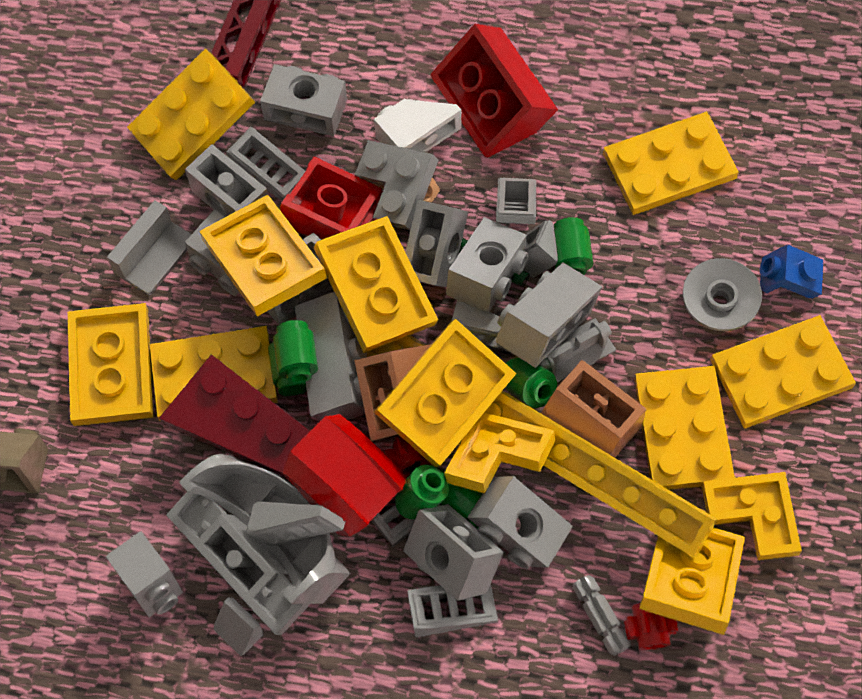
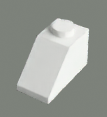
(417, 124)

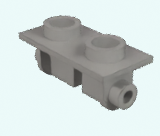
(585, 343)

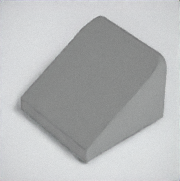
(541, 249)
(237, 627)

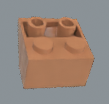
(377, 378)
(595, 409)

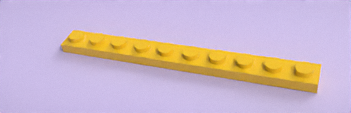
(604, 475)

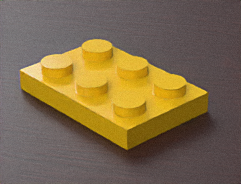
(190, 114)
(670, 163)
(263, 255)
(375, 284)
(240, 350)
(109, 364)
(782, 371)
(445, 393)
(684, 427)
(697, 587)

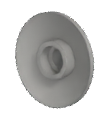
(724, 279)

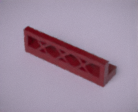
(251, 38)

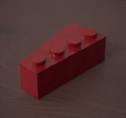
(234, 417)

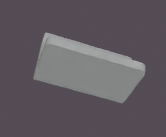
(149, 249)

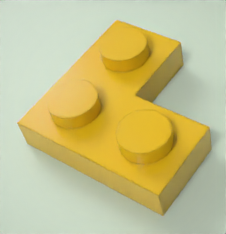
(497, 441)
(764, 503)

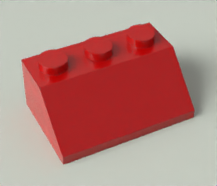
(493, 89)

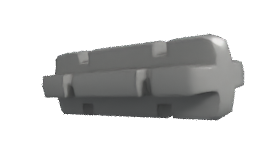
(601, 615)

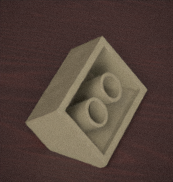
(21, 461)

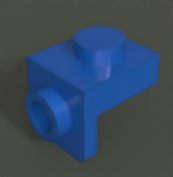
(793, 271)

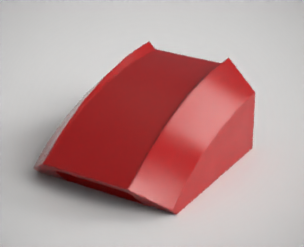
(329, 201)
(343, 473)

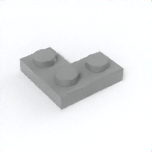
(405, 178)

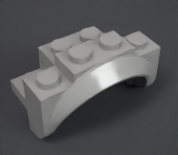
(249, 566)

